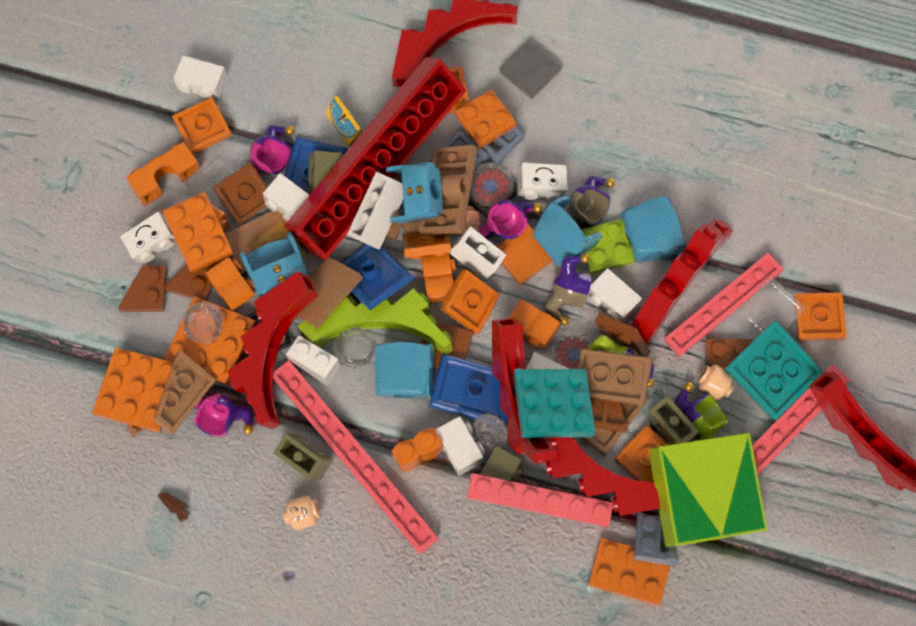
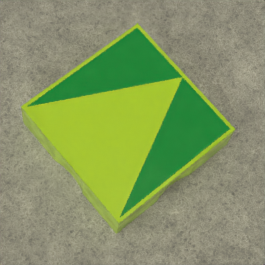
(707, 490)

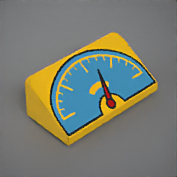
(343, 121)

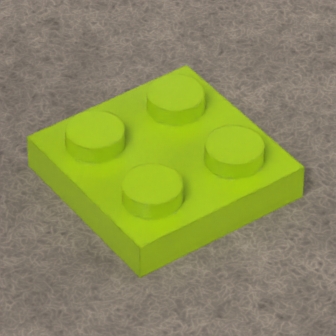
(612, 250)

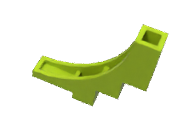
(408, 315)

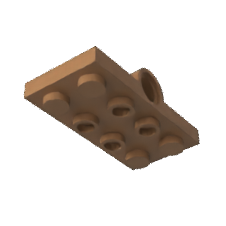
(456, 173)

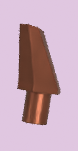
(174, 505)

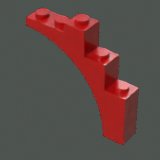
(441, 27)
(680, 275)
(261, 343)
(506, 357)
(868, 439)
(631, 495)

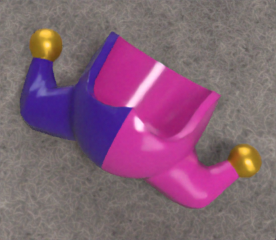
(269, 152)
(508, 218)
(218, 414)

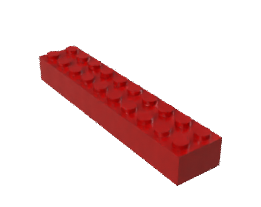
(386, 142)

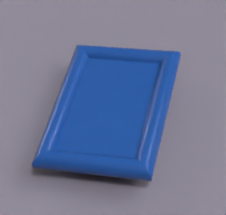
(299, 159)
(380, 275)
(466, 389)

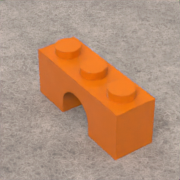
(176, 161)

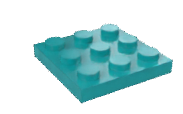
(774, 370)
(553, 403)

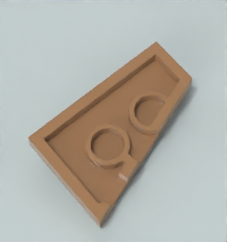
(182, 392)

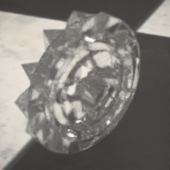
(486, 438)

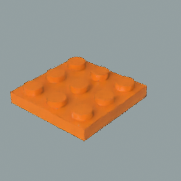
(222, 353)
(132, 389)

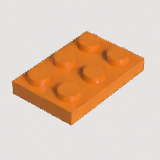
(197, 232)
(620, 574)

